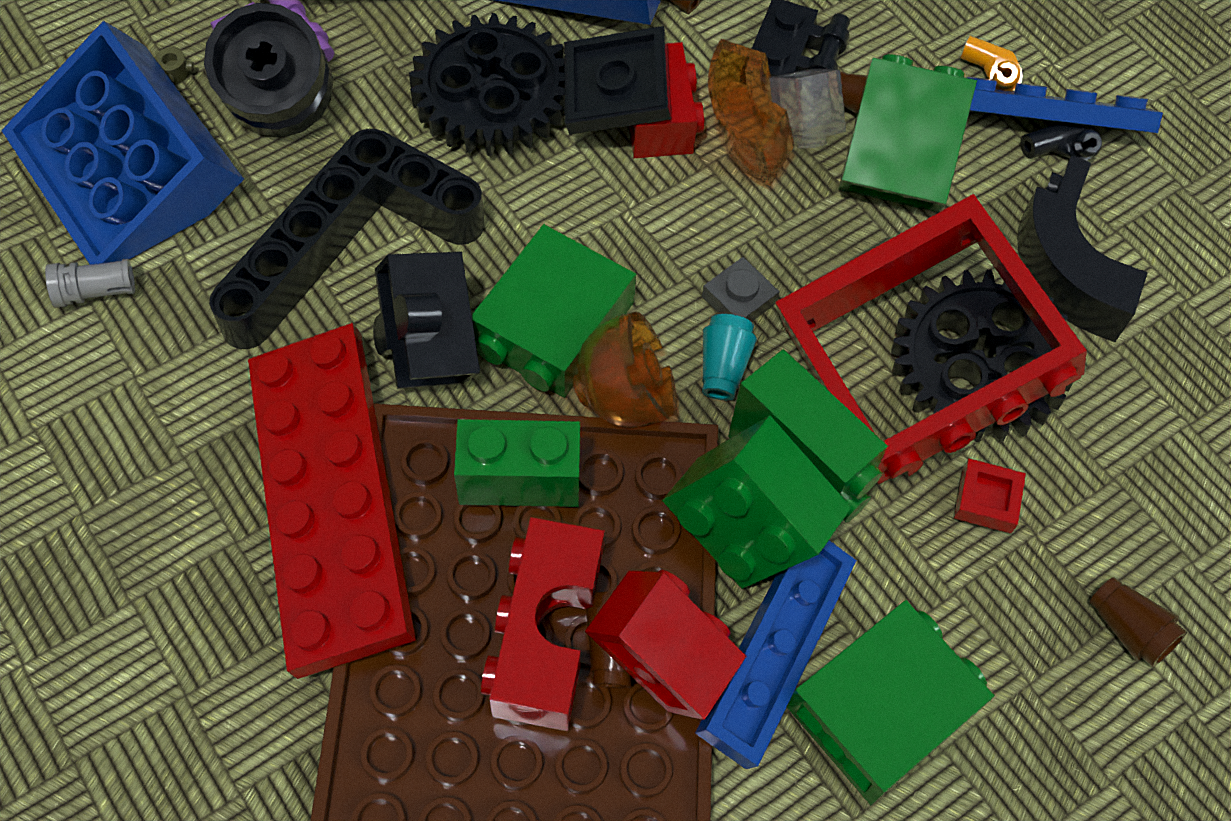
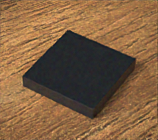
(616, 80)

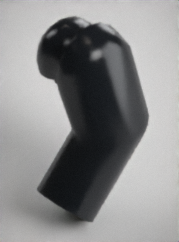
(1063, 139)

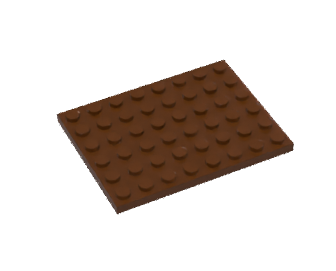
(410, 723)

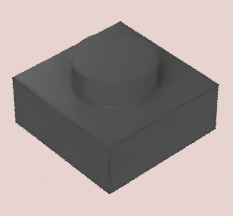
(740, 291)

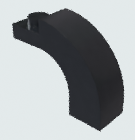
(1084, 283)

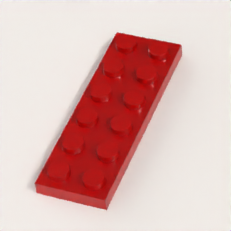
(328, 504)

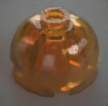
(623, 375)

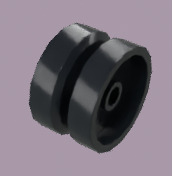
(269, 69)

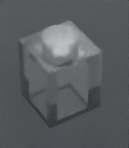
(812, 104)

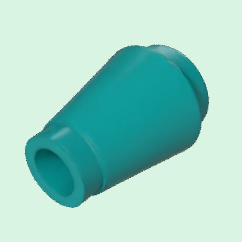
(726, 352)

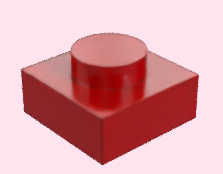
(990, 496)

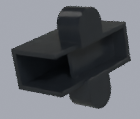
(425, 319)

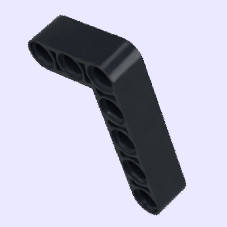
(332, 209)

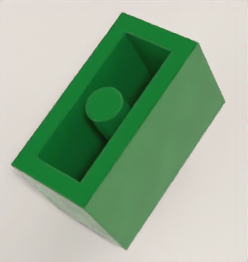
(517, 462)

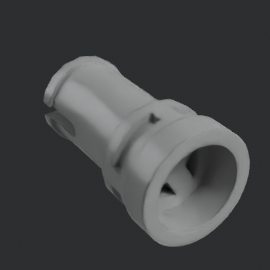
(78, 282)

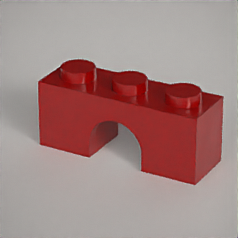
(531, 676)

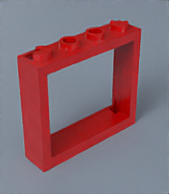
(902, 260)

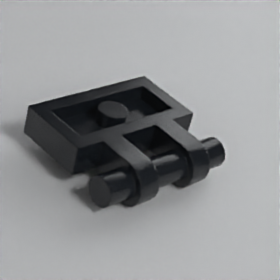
(792, 29)

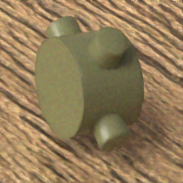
(174, 64)

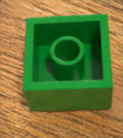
(757, 504)

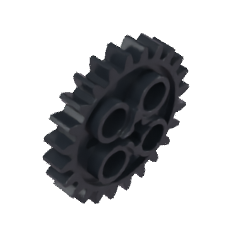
(489, 84)
(980, 353)

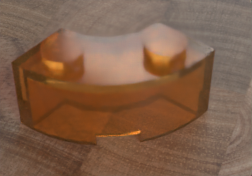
(750, 124)

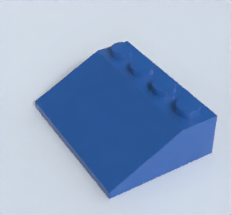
(119, 149)

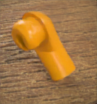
(996, 61)

